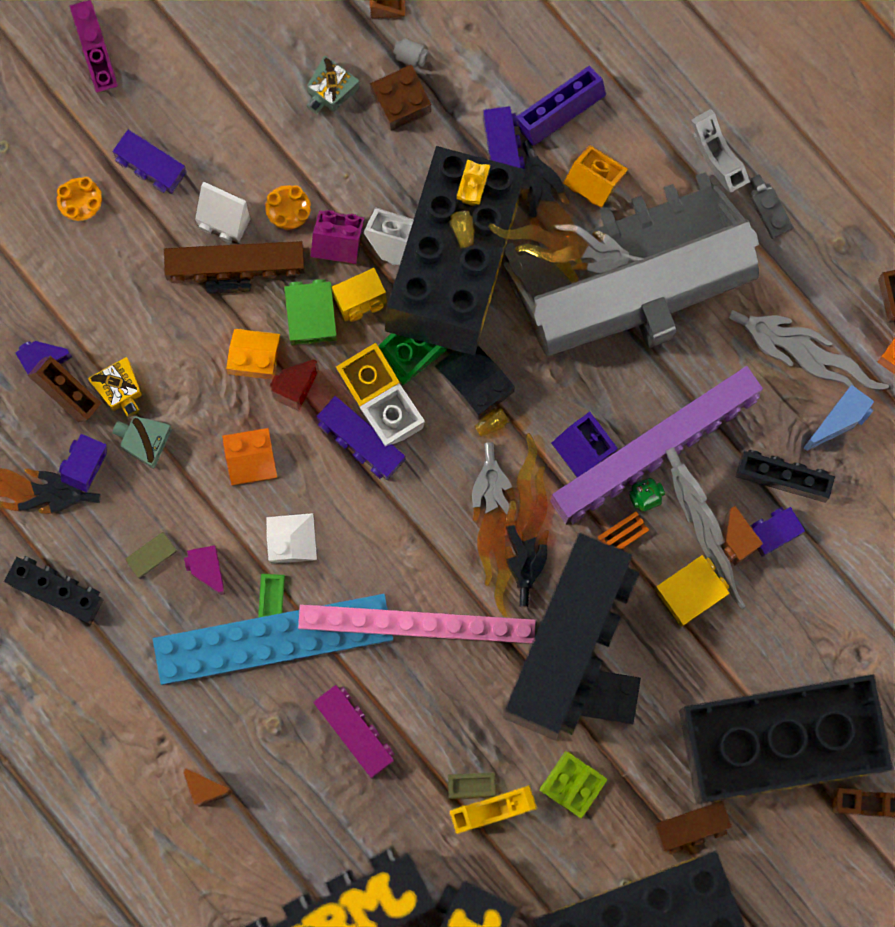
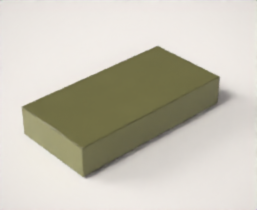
(151, 555)
(471, 785)

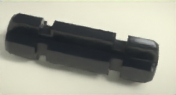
(228, 286)

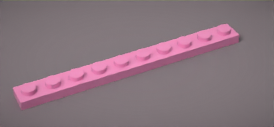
(416, 624)

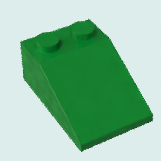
(409, 355)

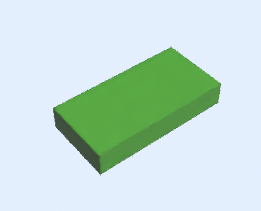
(271, 594)

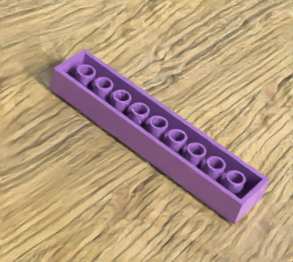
(649, 449)

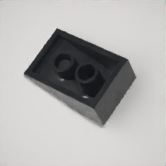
(476, 380)

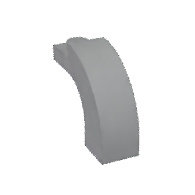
(716, 152)

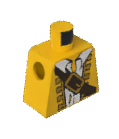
(118, 386)

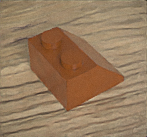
(738, 537)

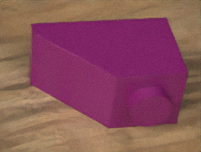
(206, 567)

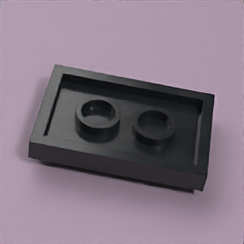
(610, 698)

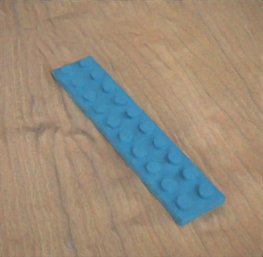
(255, 644)

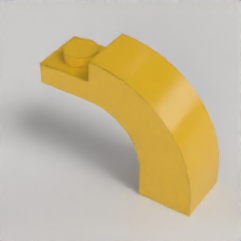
(493, 809)

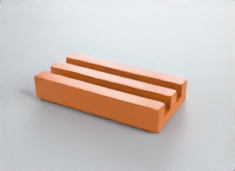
(639, 522)

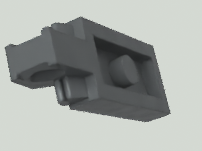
(769, 208)

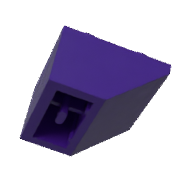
(584, 445)

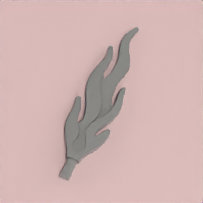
(797, 342)
(706, 526)

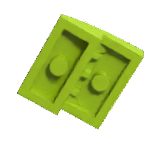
(573, 784)

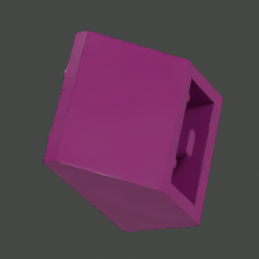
(337, 236)

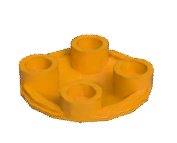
(79, 199)
(288, 207)

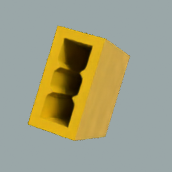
(692, 590)

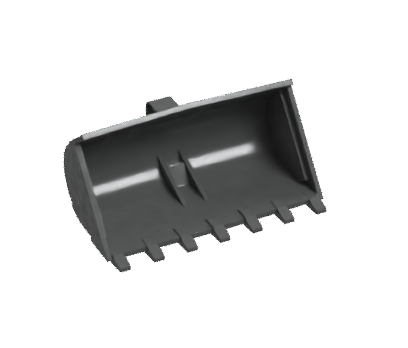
(690, 254)

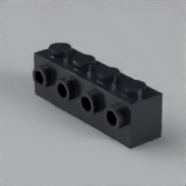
(785, 476)
(53, 590)

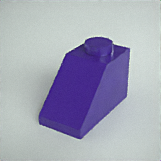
(32, 353)

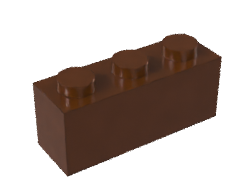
(64, 389)
(693, 827)

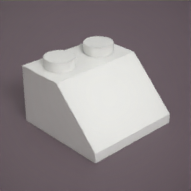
(393, 415)

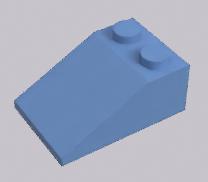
(848, 412)

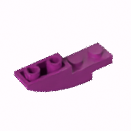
(93, 46)

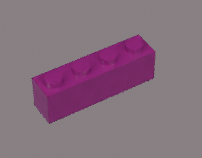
(353, 731)

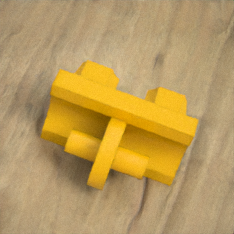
(473, 183)

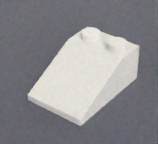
(222, 213)

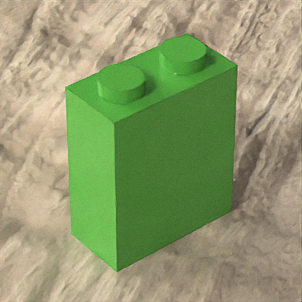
(310, 312)

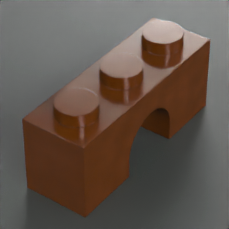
(863, 803)

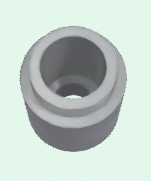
(410, 53)

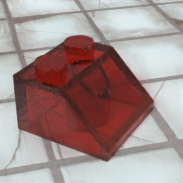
(294, 384)

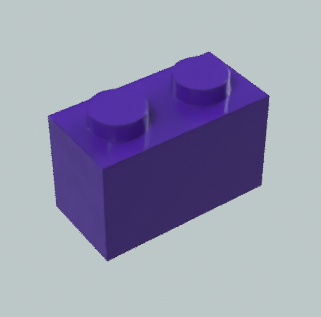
(83, 462)
(777, 530)

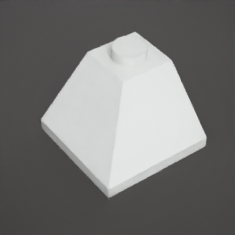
(388, 234)
(291, 538)

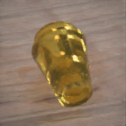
(463, 228)
(492, 422)

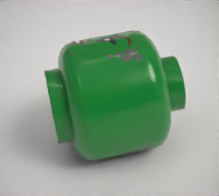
(646, 494)

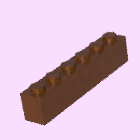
(234, 261)

